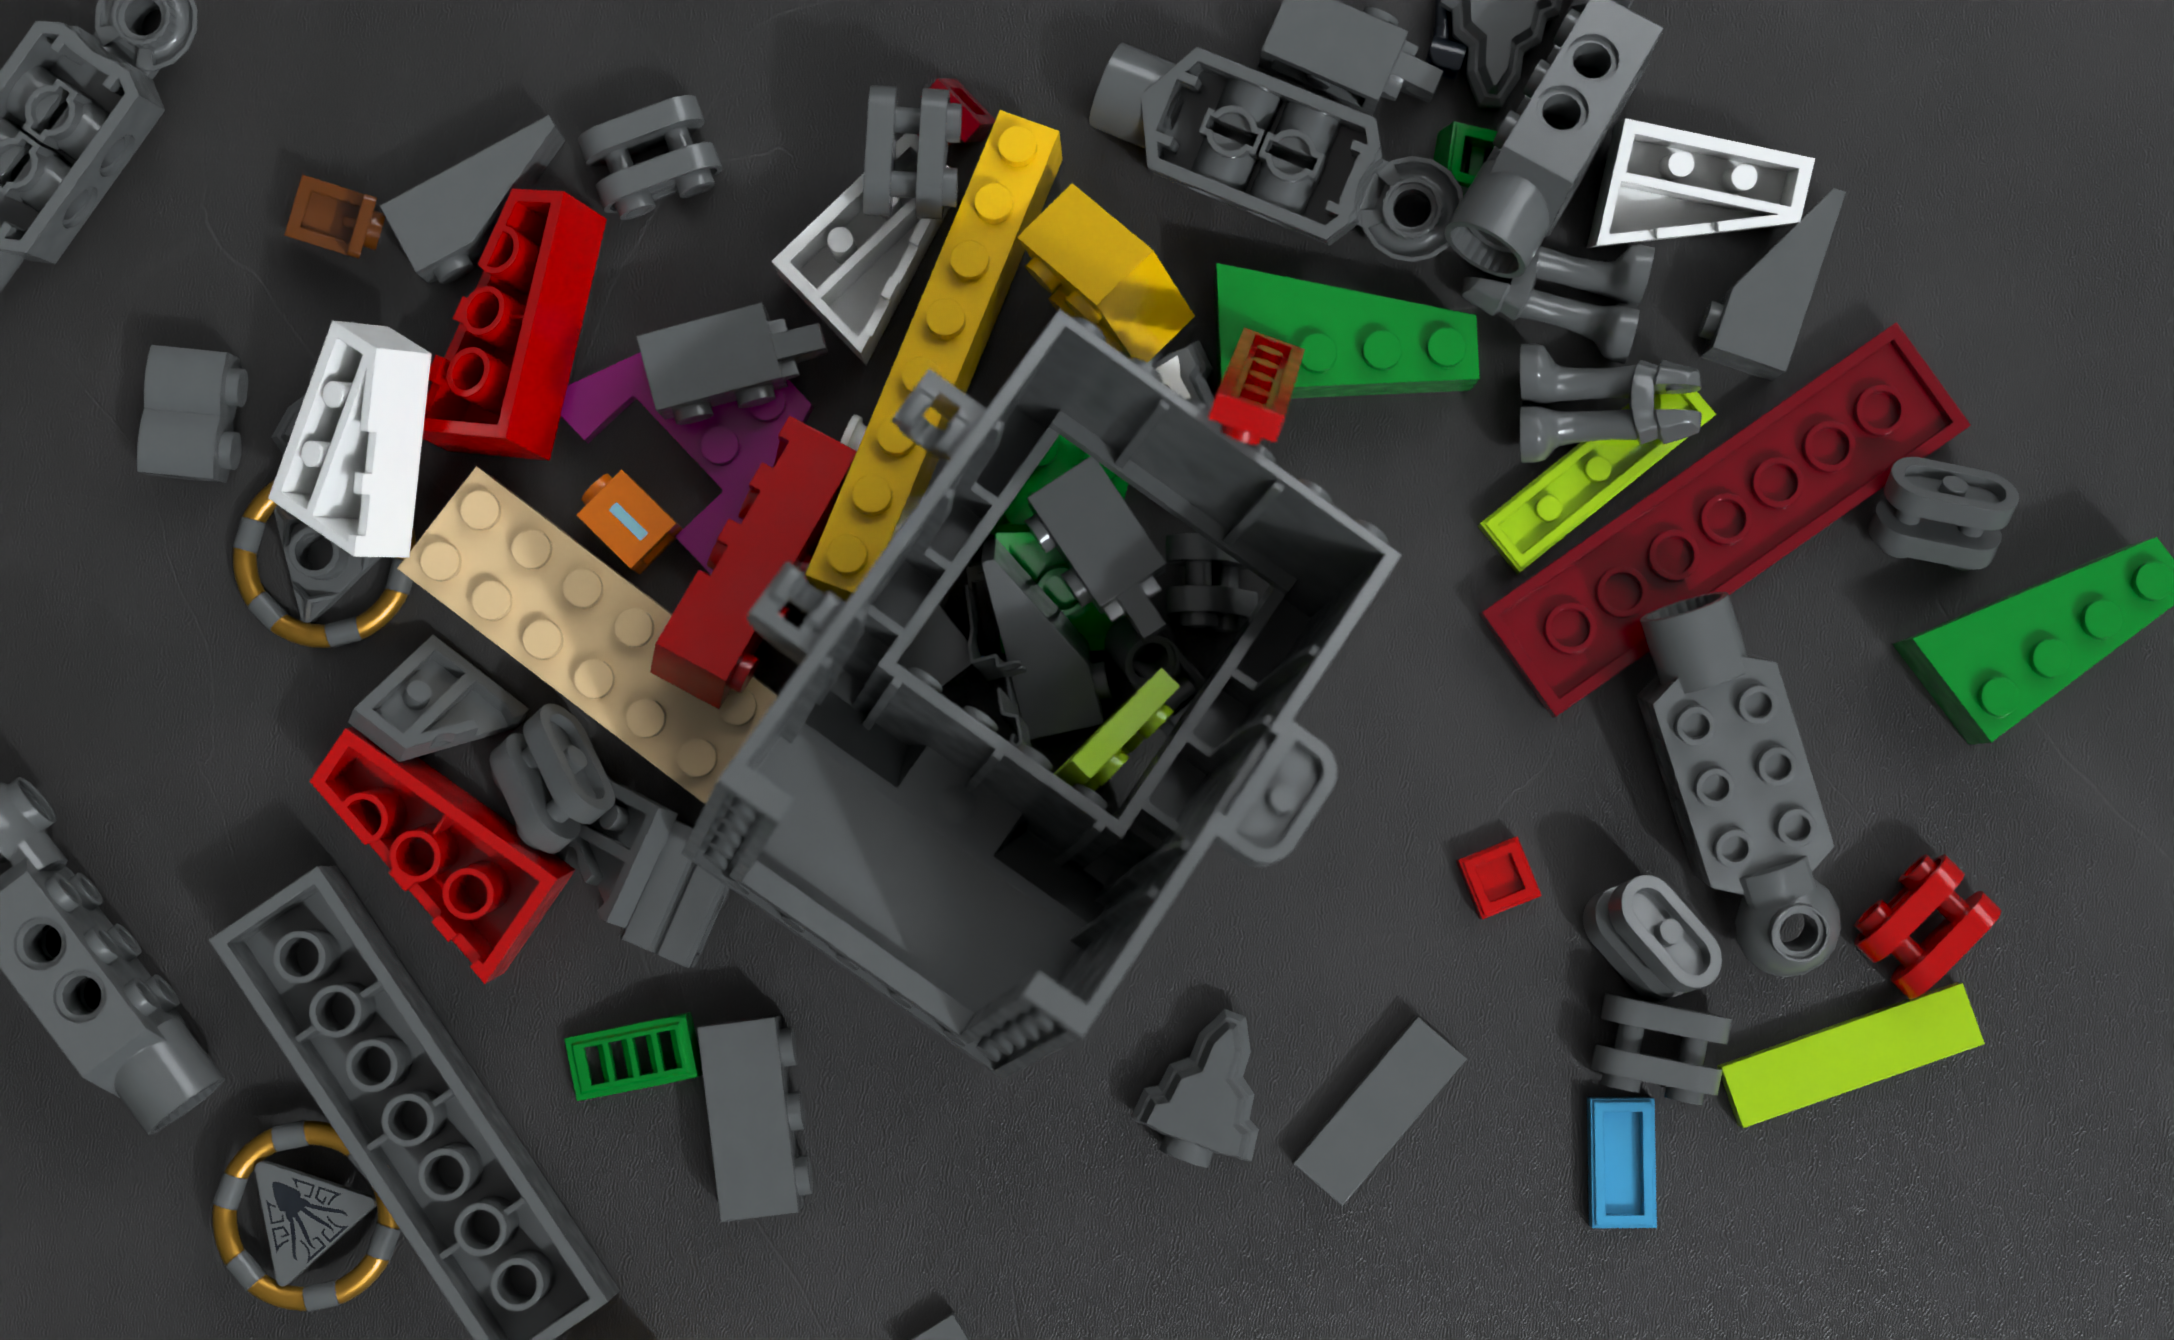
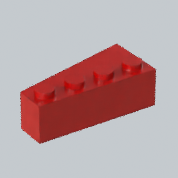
(517, 331)
(708, 638)
(444, 849)

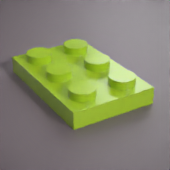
(1120, 734)

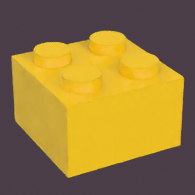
(1104, 275)

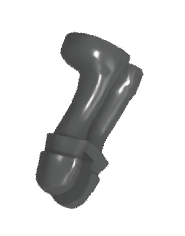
(1608, 326)
(1548, 382)

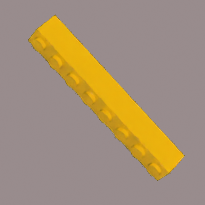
(944, 336)

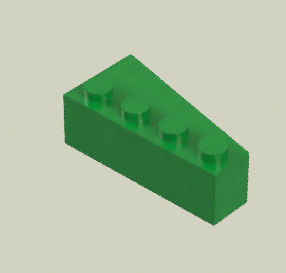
(1349, 337)
(2030, 645)

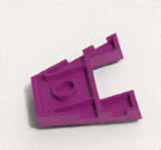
(724, 445)

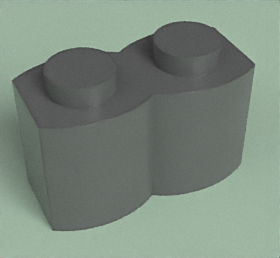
(191, 414)

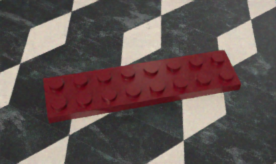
(1725, 517)

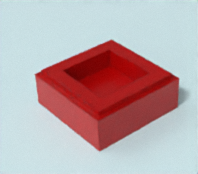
(1498, 877)

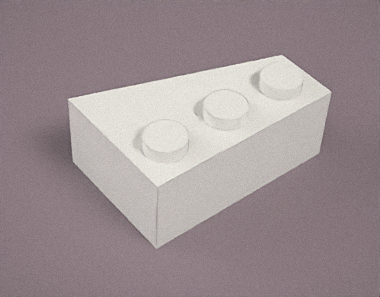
(1692, 184)
(859, 264)
(359, 441)

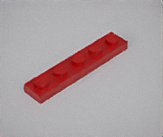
(1256, 388)

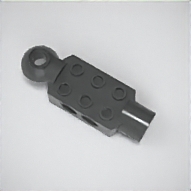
(76, 117)
(1552, 135)
(1271, 150)
(1739, 780)
(87, 977)

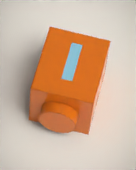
(628, 520)

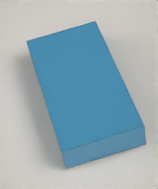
(1621, 1162)

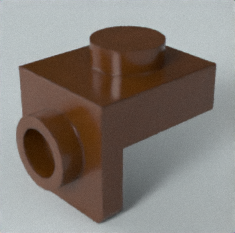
(334, 218)

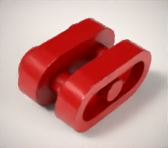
(1888, 926)

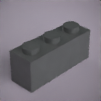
(754, 1117)

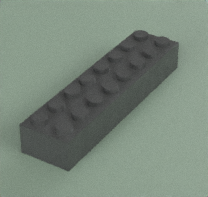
(411, 1098)

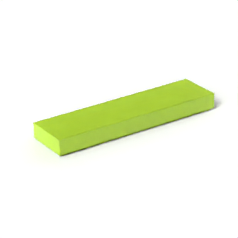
(1577, 488)
(1850, 1054)

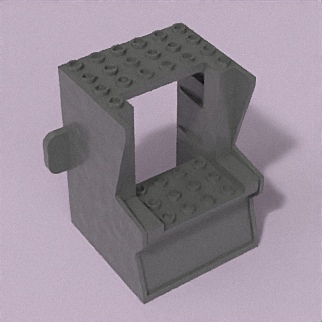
(941, 849)

